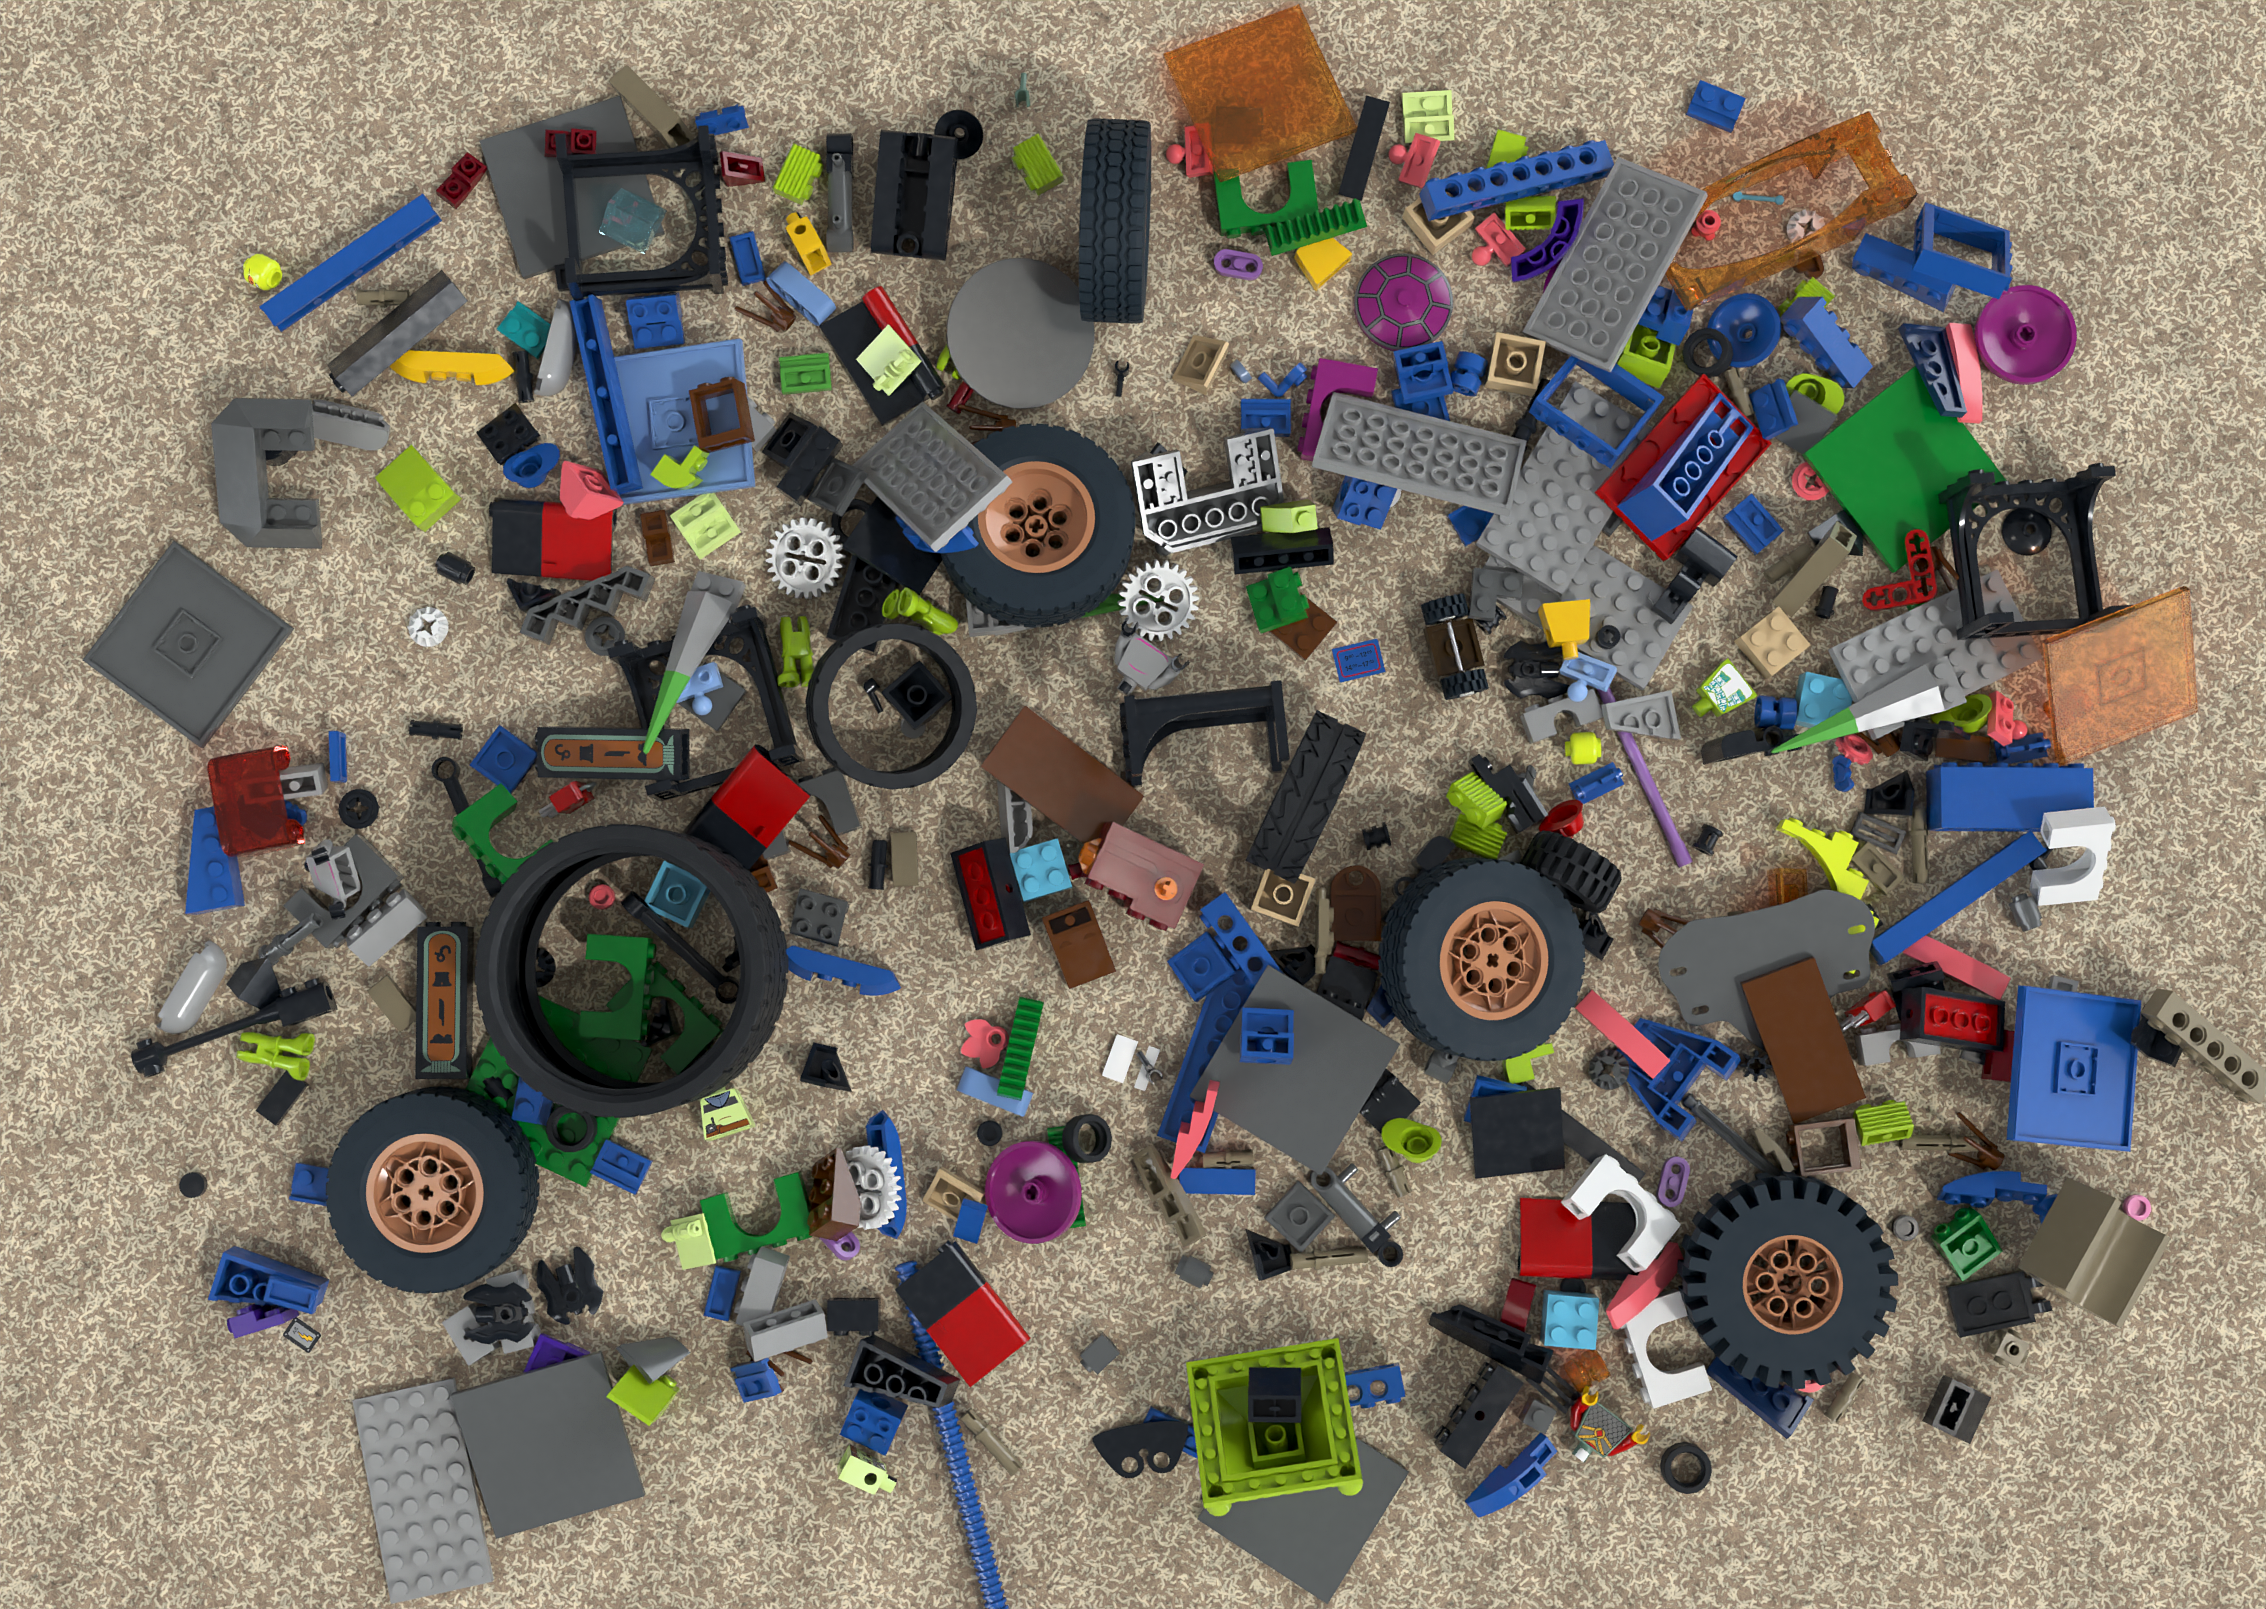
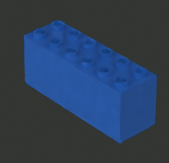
(2003, 796)

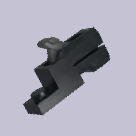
(1517, 791)

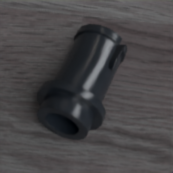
(1826, 603)

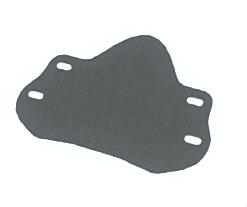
(1746, 945)

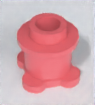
(1704, 230)

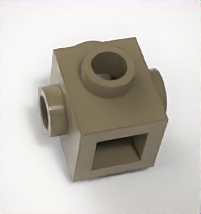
(2000, 1344)

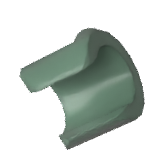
(1022, 94)

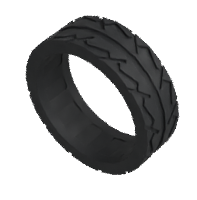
(961, 721)
(1306, 797)

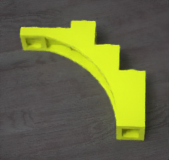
(1834, 857)

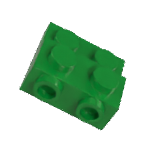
(1278, 600)
(1966, 1242)

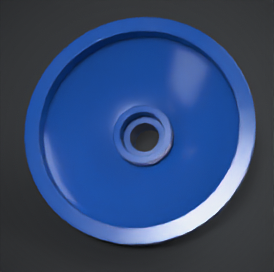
(1736, 318)

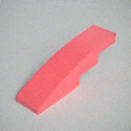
(1968, 369)
(1960, 967)
(1622, 1034)
(1192, 1134)
(1642, 1289)

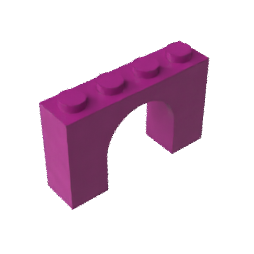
(1331, 377)

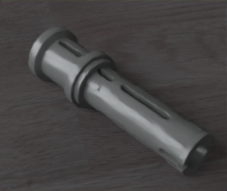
(284, 943)

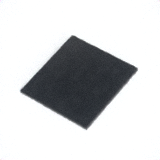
(881, 543)
(1517, 1132)

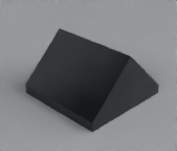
(789, 440)
(917, 695)

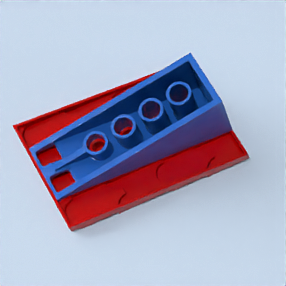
(1683, 467)

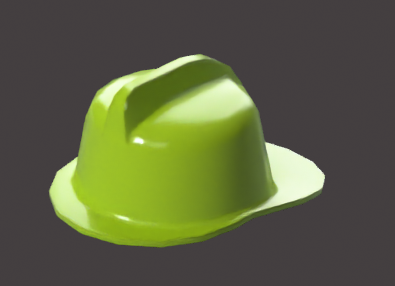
(1818, 389)
(1969, 715)
(1411, 1139)

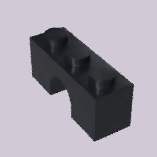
(813, 458)

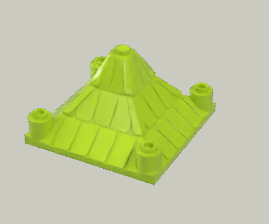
(1272, 1458)

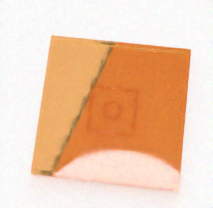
(1259, 93)
(2121, 675)

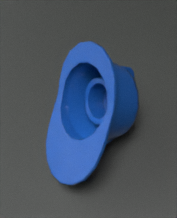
(532, 466)

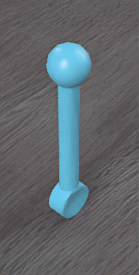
(1738, 196)

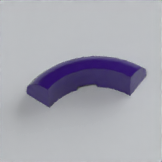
(1554, 247)

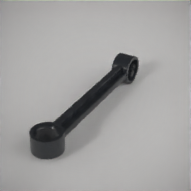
(460, 803)
(640, 910)

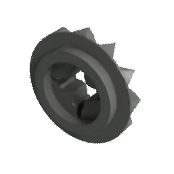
(599, 626)
(1620, 1069)

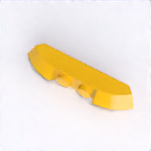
(439, 365)

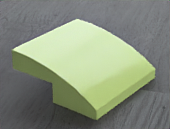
(1428, 115)
(705, 524)

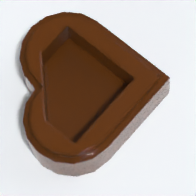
(1811, 268)

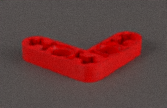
(1912, 586)

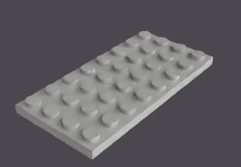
(1615, 264)
(1420, 454)
(931, 476)
(1555, 498)
(1618, 599)
(1929, 634)
(422, 1491)

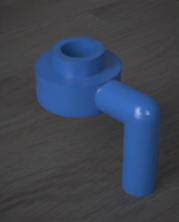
(1295, 376)

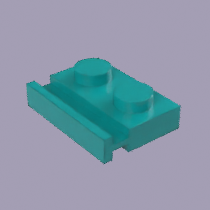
(525, 329)

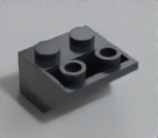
(1274, 1394)
(1956, 1409)

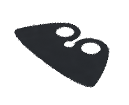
(1129, 1440)

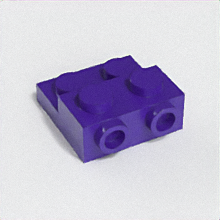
(257, 1318)
(551, 1351)

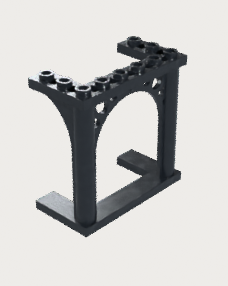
(693, 157)
(2078, 501)
(748, 625)
(1152, 719)

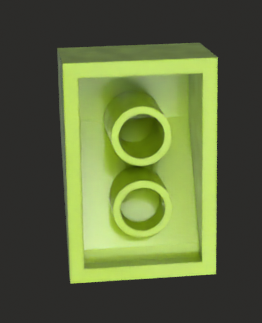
(1647, 356)
(417, 488)
(644, 1399)

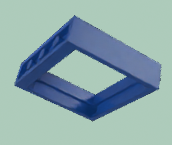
(1967, 231)
(1618, 380)

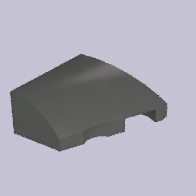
(653, 1356)

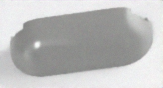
(558, 352)
(349, 425)
(1014, 819)
(193, 990)

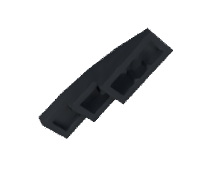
(1364, 148)

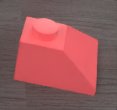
(586, 491)

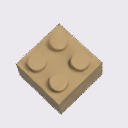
(1437, 232)
(1514, 364)
(1772, 643)
(1281, 898)

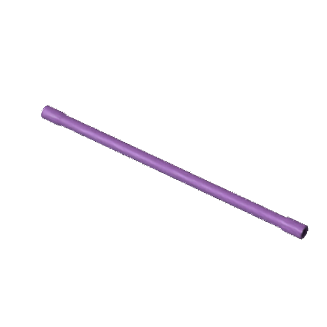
(1676, 844)

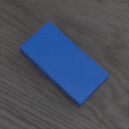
(747, 258)
(337, 757)
(970, 1220)
(722, 1293)
(292, 1294)

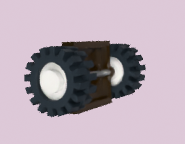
(1454, 646)

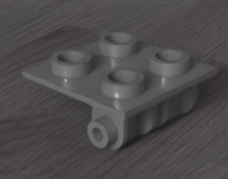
(819, 917)

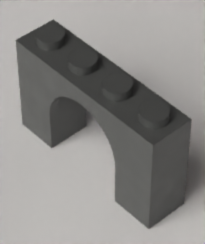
(835, 793)
(378, 880)

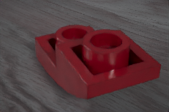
(579, 140)
(461, 182)
(1518, 1304)

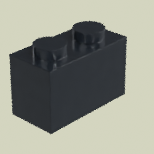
(853, 1315)

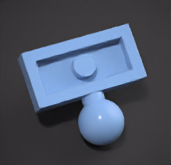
(1587, 672)
(704, 679)

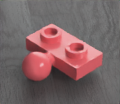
(1196, 157)
(1417, 160)
(1498, 240)
(2000, 720)

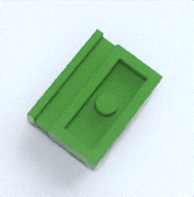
(805, 373)

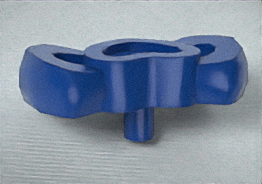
(1842, 773)
(295, 813)

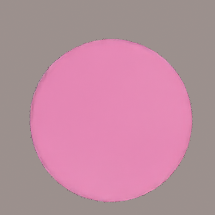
(2137, 1207)

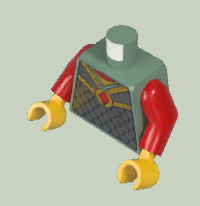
(1601, 1429)

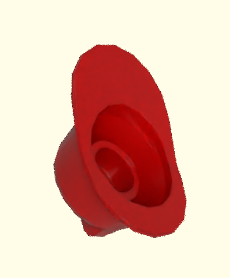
(1564, 819)

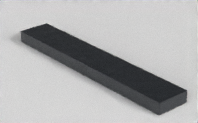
(1589, 1145)

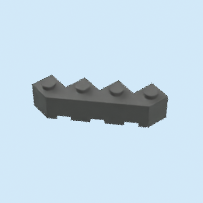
(574, 606)

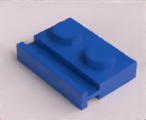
(1715, 106)
(1773, 409)
(1267, 414)
(1469, 523)
(1753, 524)
(531, 1105)
(621, 1166)
(309, 1184)
(756, 1380)

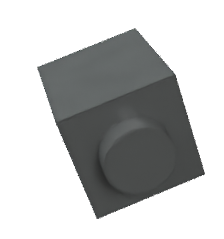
(1099, 1354)
(1537, 1414)

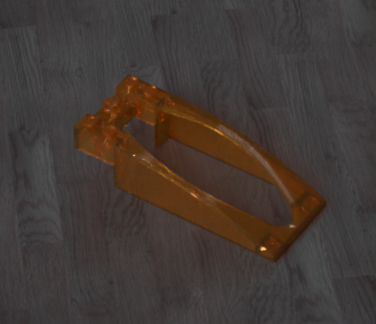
(1886, 196)

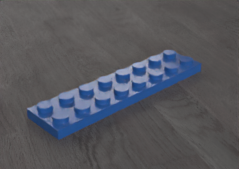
(1213, 1023)

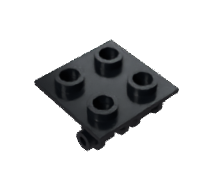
(508, 433)
(1388, 1101)

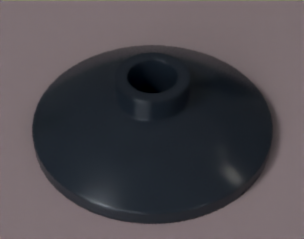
(973, 131)
(2018, 538)

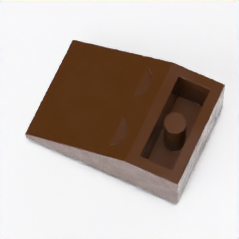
(1079, 944)
(833, 1198)

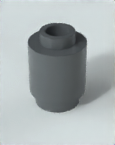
(2025, 912)
(1194, 1271)

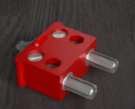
(569, 799)
(1868, 1009)

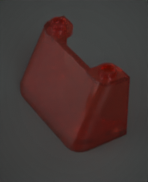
(252, 802)

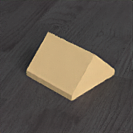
(1201, 363)
(948, 1192)

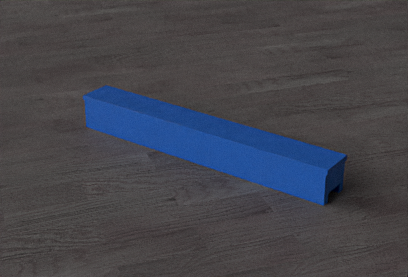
(351, 263)
(606, 395)
(1955, 897)

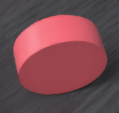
(602, 896)

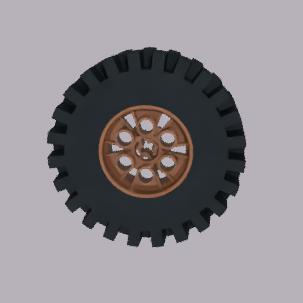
(1760, 1220)

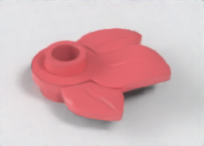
(981, 1043)

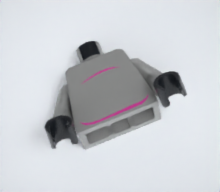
(1143, 663)
(333, 874)

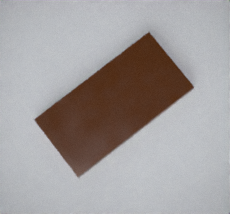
(1059, 778)
(1803, 1040)

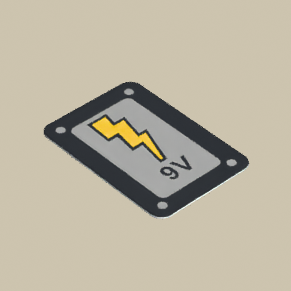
(302, 1334)

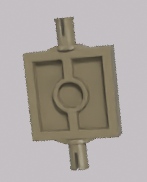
(1323, 923)

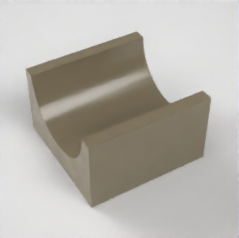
(2093, 1253)

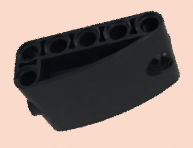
(914, 193)

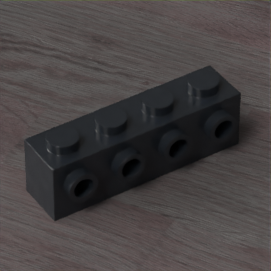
(1281, 551)

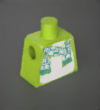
(1723, 691)

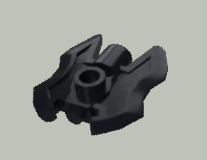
(1533, 670)
(572, 1289)
(502, 1313)

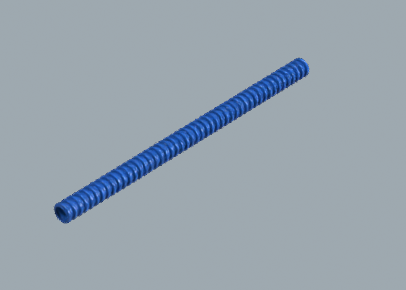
(959, 1468)

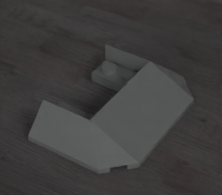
(239, 447)
(1214, 512)

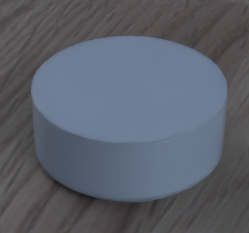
(1240, 371)

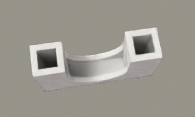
(2083, 878)
(1653, 1222)
(1658, 1385)

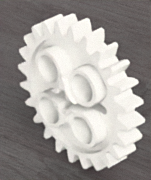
(810, 536)
(1168, 580)
(873, 1173)

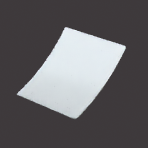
(1120, 1060)

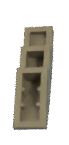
(1170, 1195)

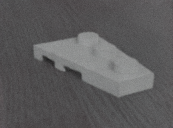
(1644, 715)

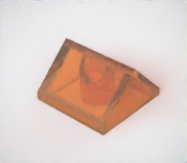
(1786, 885)

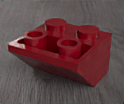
(1999, 1064)

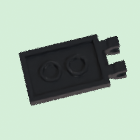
(1995, 1303)

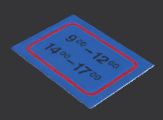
(1358, 660)

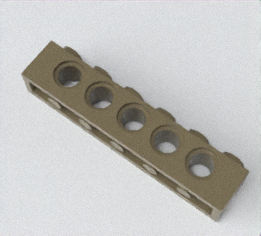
(2206, 1045)

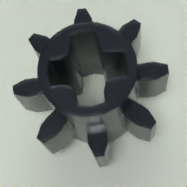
(1760, 1071)

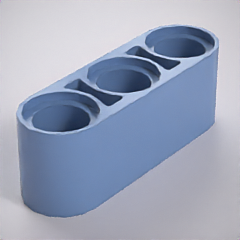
(801, 293)
(985, 1088)

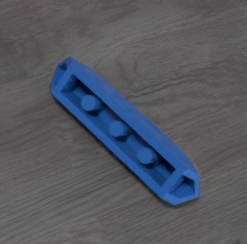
(873, 980)
(883, 1134)

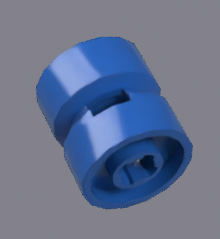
(1467, 373)
(1775, 712)

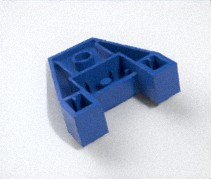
(1688, 1058)

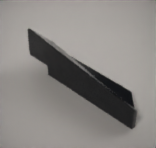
(1494, 1340)

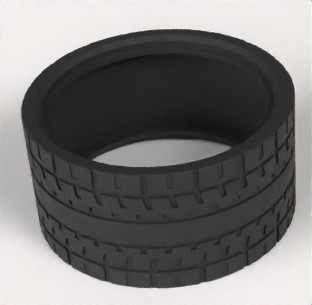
(508, 972)

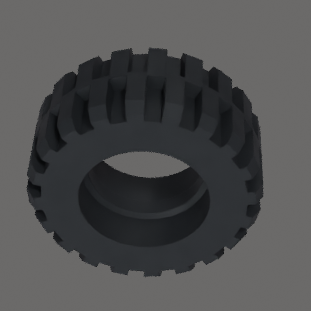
(1575, 869)

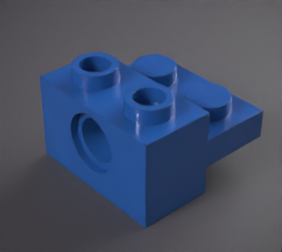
(655, 309)
(1667, 316)
(1422, 372)
(1363, 502)
(1267, 1047)
(873, 1420)

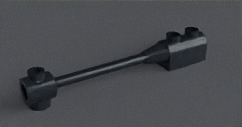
(291, 1009)

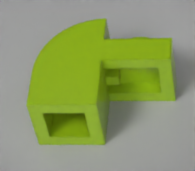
(681, 475)
(1520, 1068)

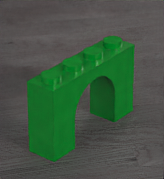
(1237, 218)
(474, 828)
(631, 1020)
(699, 1027)
(730, 1239)

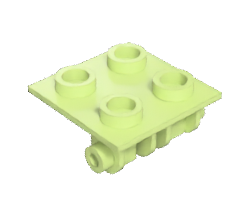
(888, 360)
(691, 1241)

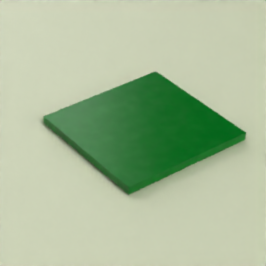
(1894, 463)

